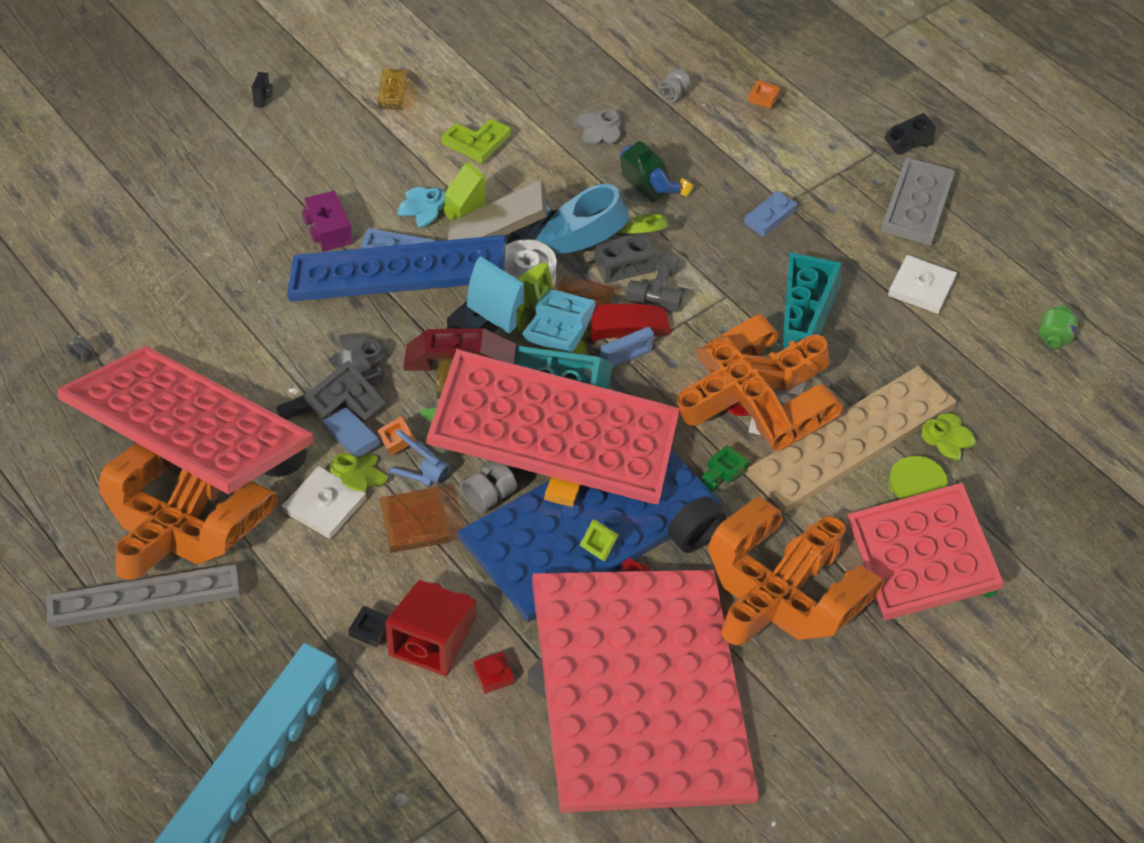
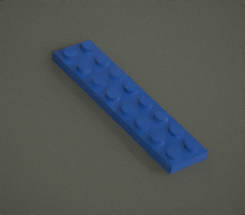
(391, 268)

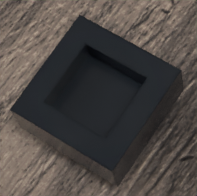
(261, 89)
(368, 626)

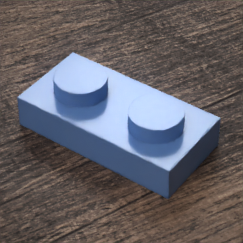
(770, 213)

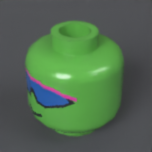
(1058, 326)

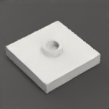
(922, 284)
(323, 502)

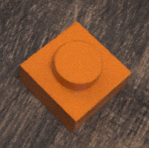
(764, 94)
(391, 439)

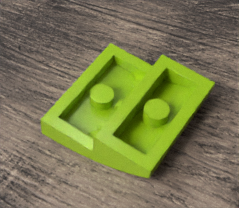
(536, 283)

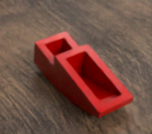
(625, 319)

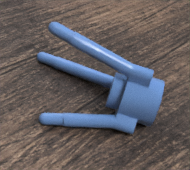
(433, 468)

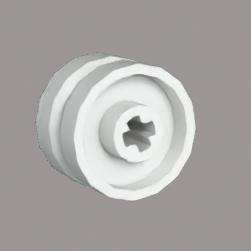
(525, 255)

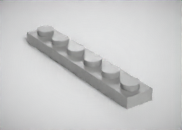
(142, 596)

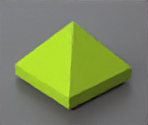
(599, 540)

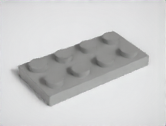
(918, 201)

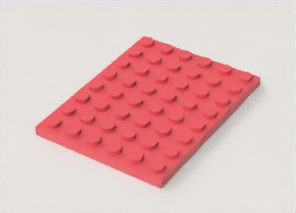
(641, 691)

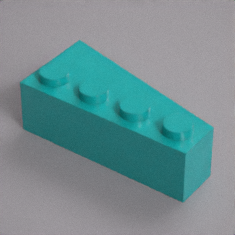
(809, 295)

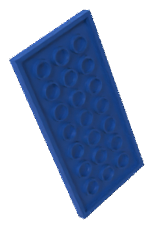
(546, 536)

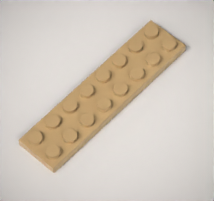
(851, 439)

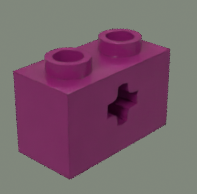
(327, 221)

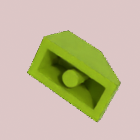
(465, 192)

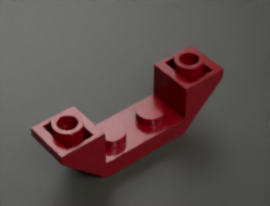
(444, 342)

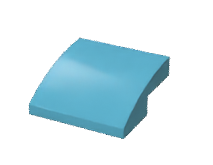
(495, 294)
(559, 320)

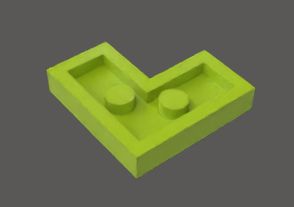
(478, 144)

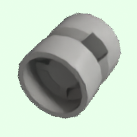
(484, 488)

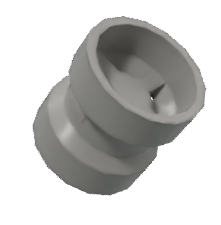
(674, 85)

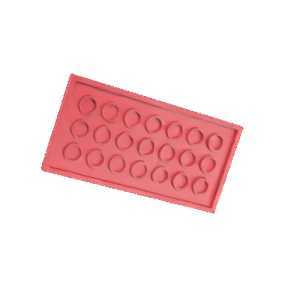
(186, 418)
(554, 426)

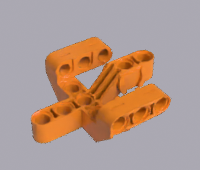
(750, 379)
(174, 526)
(777, 595)

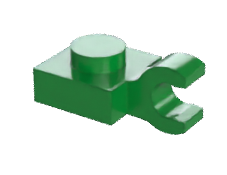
(724, 465)

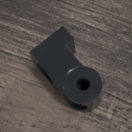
(911, 134)

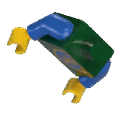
(648, 173)

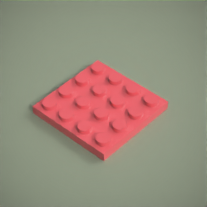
(925, 551)

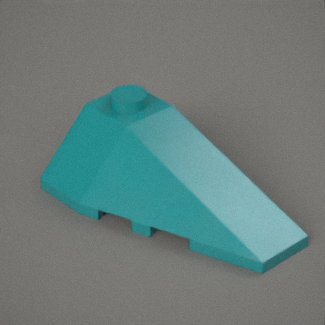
(573, 366)

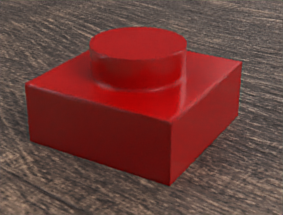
(493, 672)

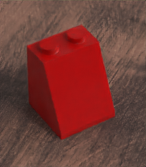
(430, 626)

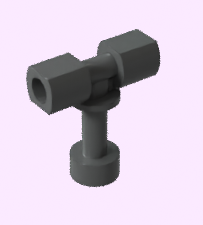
(657, 289)

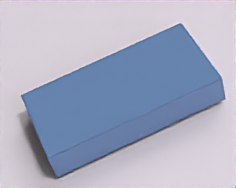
(628, 347)
(350, 432)

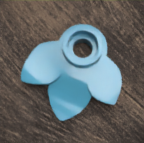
(423, 204)

